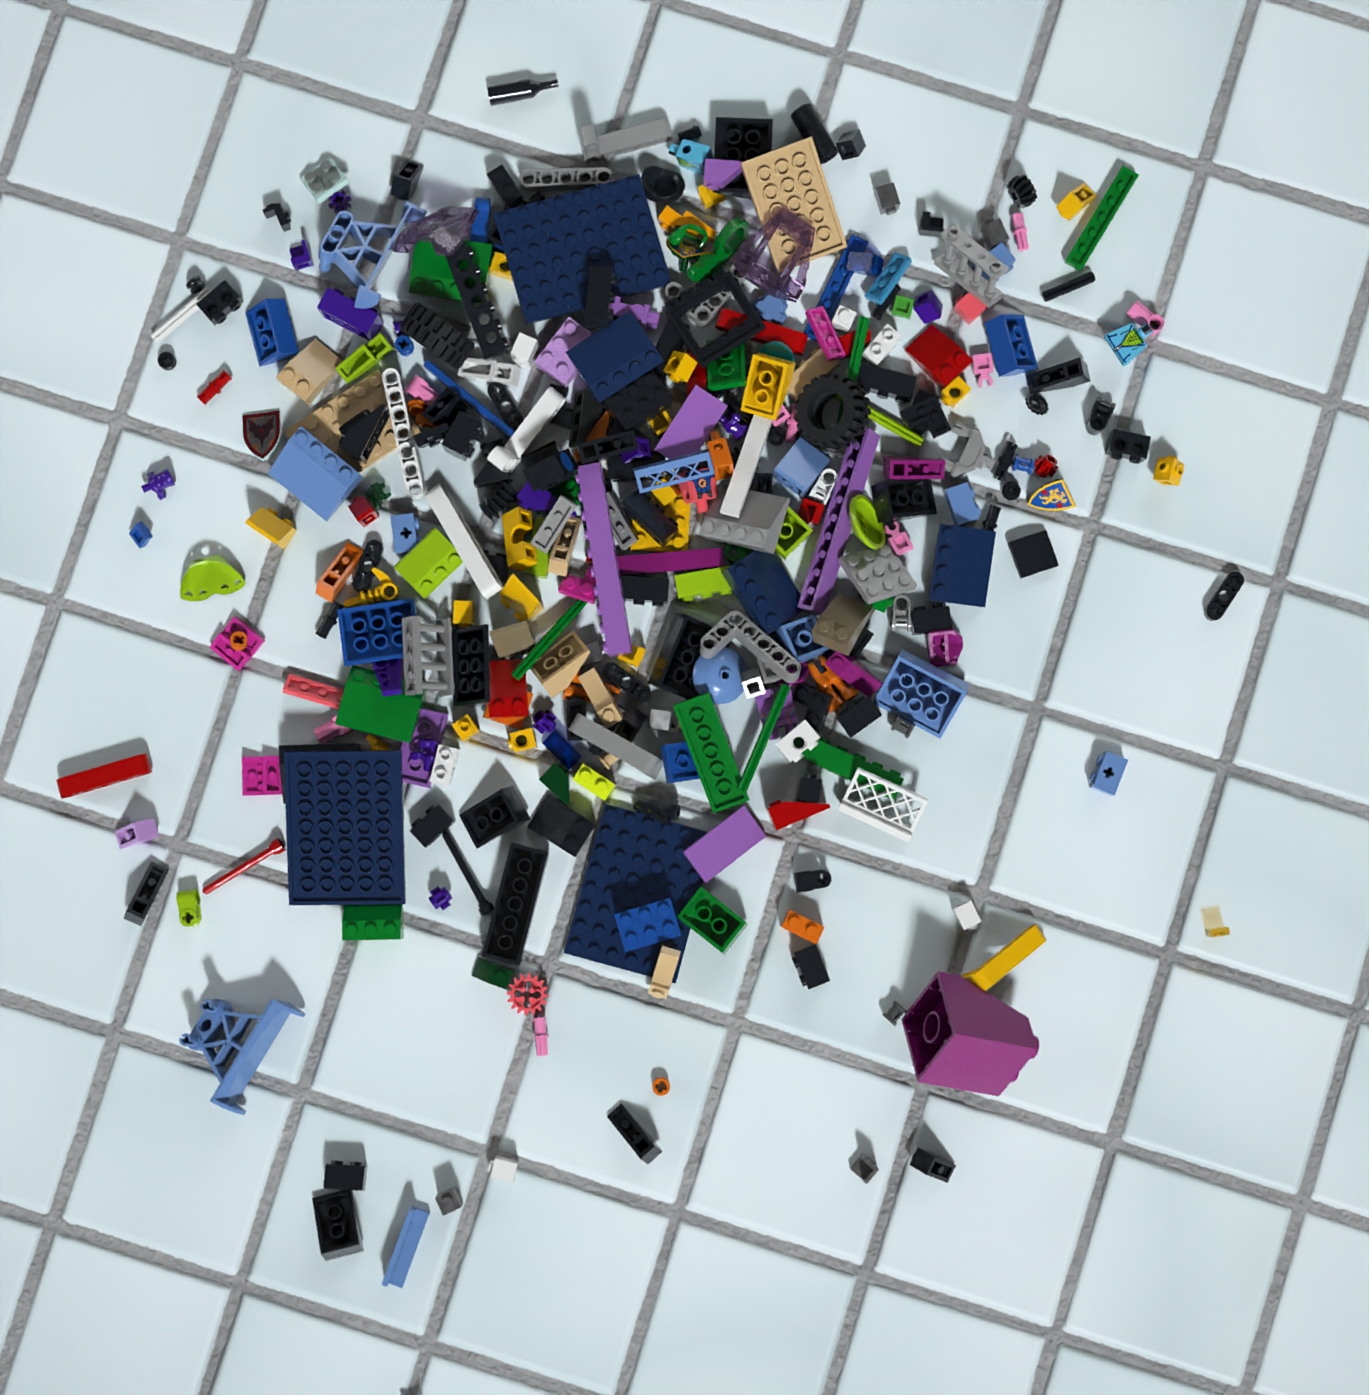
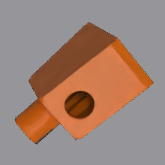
(720, 456)

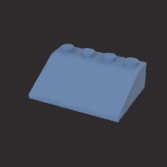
(314, 474)
(921, 693)

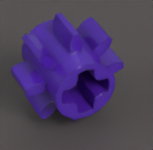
(340, 196)
(544, 721)
(440, 898)

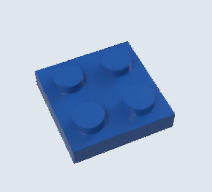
(678, 763)

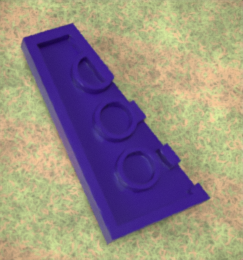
(389, 676)

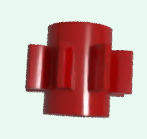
(1046, 466)

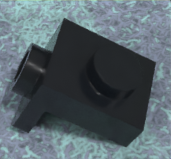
(277, 210)

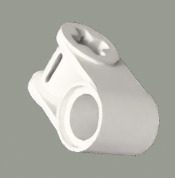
(823, 488)

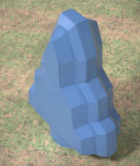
(771, 308)

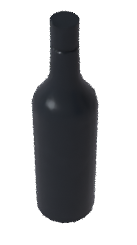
(518, 90)

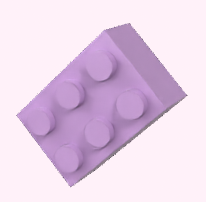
(554, 360)

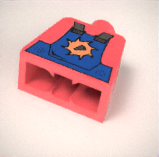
(698, 490)

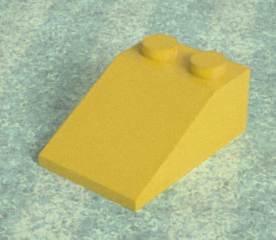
(767, 385)
(520, 600)

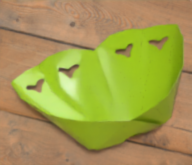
(209, 575)

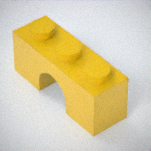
(515, 526)

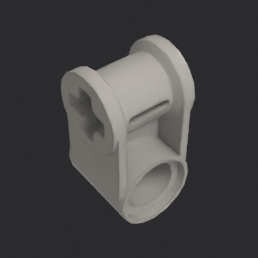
(901, 615)

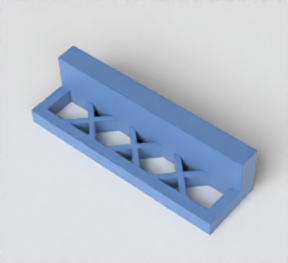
(667, 465)
(406, 1247)

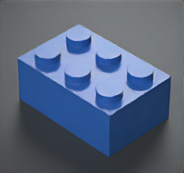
(647, 924)

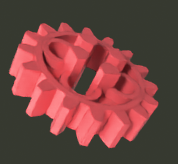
(519, 1001)

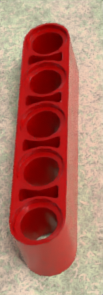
(793, 339)
(104, 775)

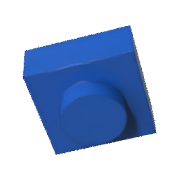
(140, 534)

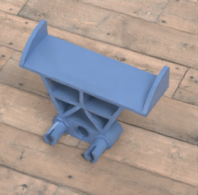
(332, 250)
(251, 1052)

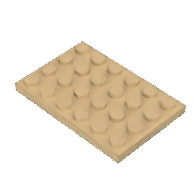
(794, 181)
(327, 420)

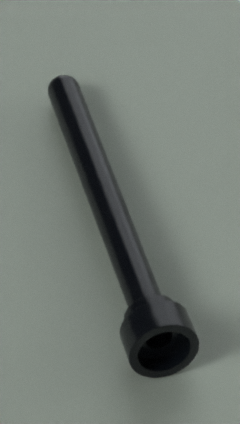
(484, 905)

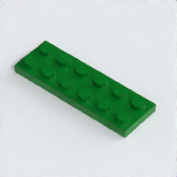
(710, 751)

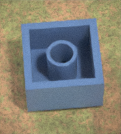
(798, 640)

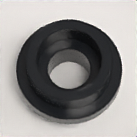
(1017, 490)

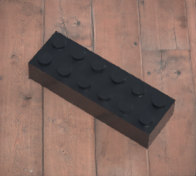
(515, 904)

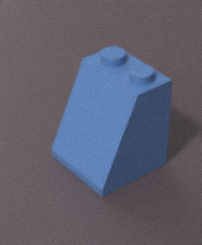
(801, 467)

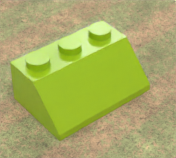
(429, 563)

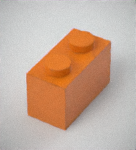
(802, 926)

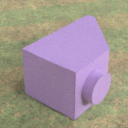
(136, 833)

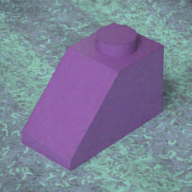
(720, 172)

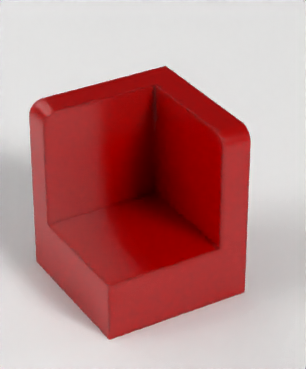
(810, 511)

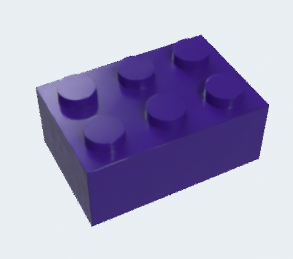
(341, 311)

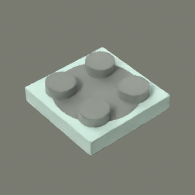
(324, 180)

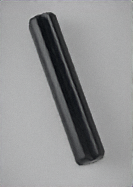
(1068, 286)

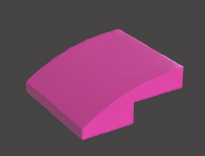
(235, 658)
(261, 776)

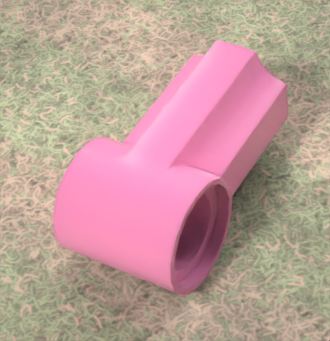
(1142, 315)
(420, 390)
(330, 731)

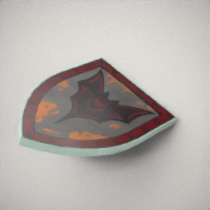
(262, 432)

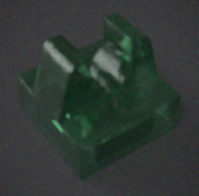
(376, 494)

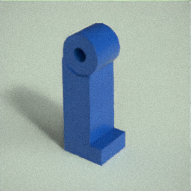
(481, 225)

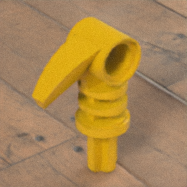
(377, 595)

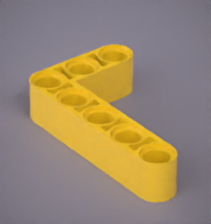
(1006, 958)

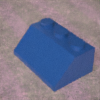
(271, 331)
(1010, 345)

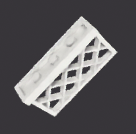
(875, 818)

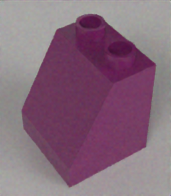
(966, 1037)

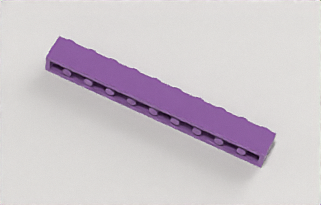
(836, 524)
(604, 558)

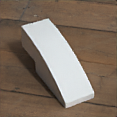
(490, 371)

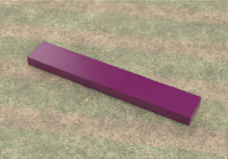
(670, 561)

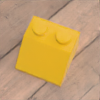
(271, 526)

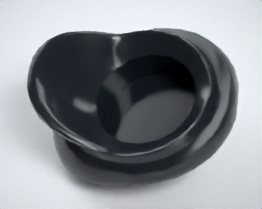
(662, 185)

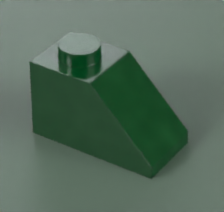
(558, 782)
(493, 973)

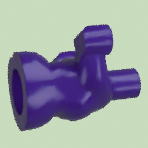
(732, 426)
(158, 482)
(427, 752)

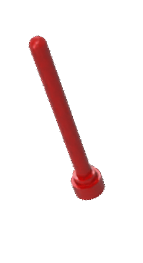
(275, 847)

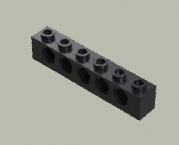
(500, 345)

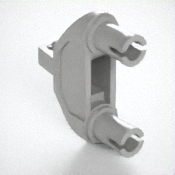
(972, 455)

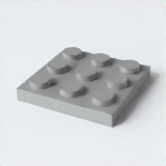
(877, 573)

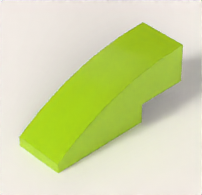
(365, 358)

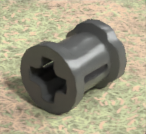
(902, 726)
(894, 1013)

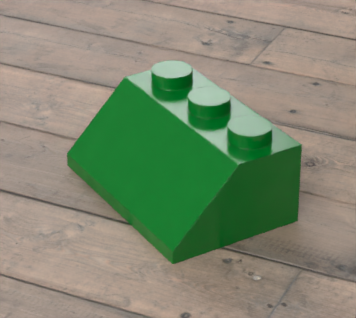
(373, 922)

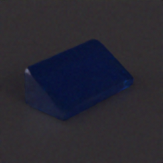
(562, 749)

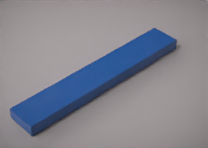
(838, 282)
(469, 399)

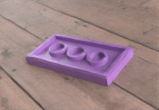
(691, 425)
(429, 726)
(724, 844)

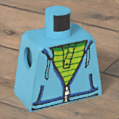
(691, 155)
(1128, 342)

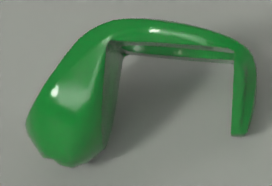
(677, 236)

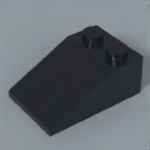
(363, 436)
(903, 499)
(494, 816)
(561, 825)
(337, 1225)

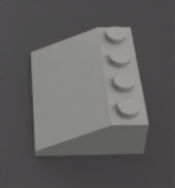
(755, 528)

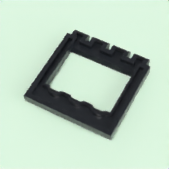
(728, 340)

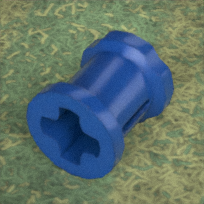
(400, 342)
(1016, 466)

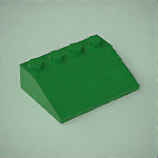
(432, 274)
(368, 711)

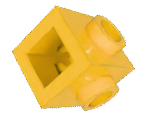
(1168, 471)

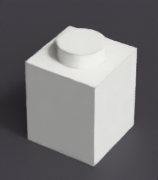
(843, 319)
(967, 916)
(503, 1169)

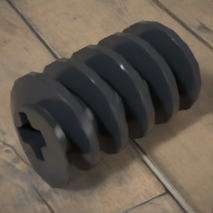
(498, 500)

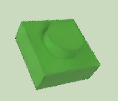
(902, 307)

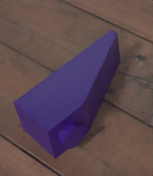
(538, 500)

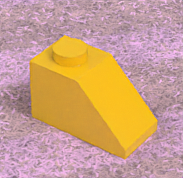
(1076, 201)

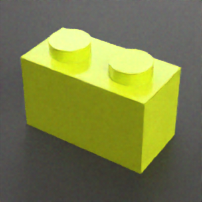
(594, 782)

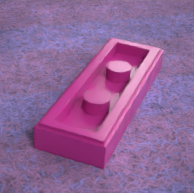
(825, 333)

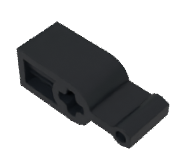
(758, 482)

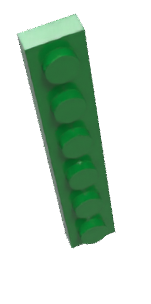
(1101, 218)

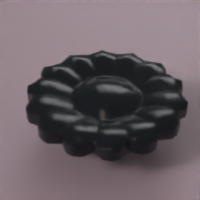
(1036, 403)

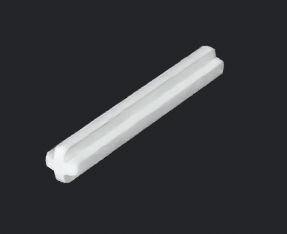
(179, 317)

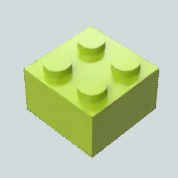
(792, 534)

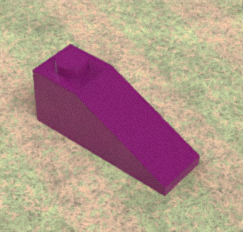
(913, 468)
(853, 673)

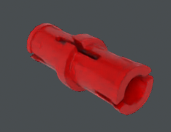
(214, 387)

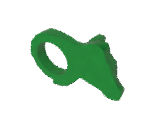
(713, 261)

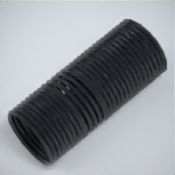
(805, 120)

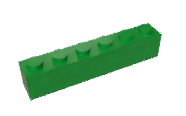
(845, 765)

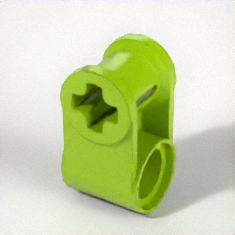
(189, 904)

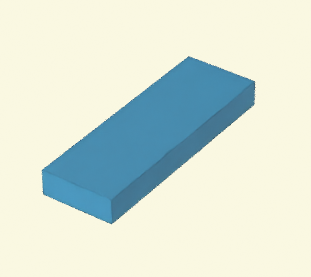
(888, 278)

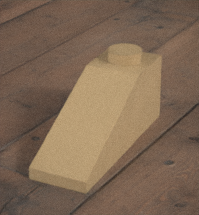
(564, 547)

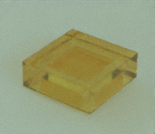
(1217, 931)

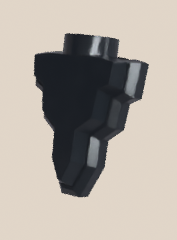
(659, 809)

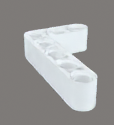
(510, 455)

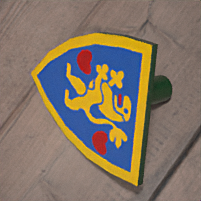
(684, 252)
(1052, 497)

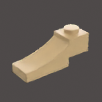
(601, 697)
(664, 972)

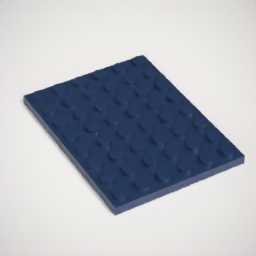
(560, 237)
(345, 827)
(631, 867)

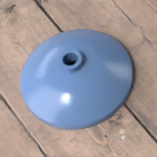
(708, 676)

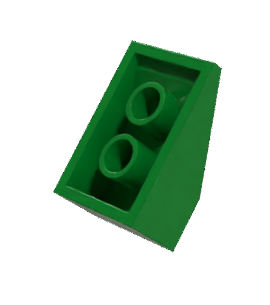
(712, 920)

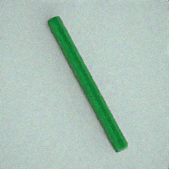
(856, 355)
(548, 639)
(763, 737)

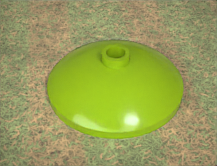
(865, 523)

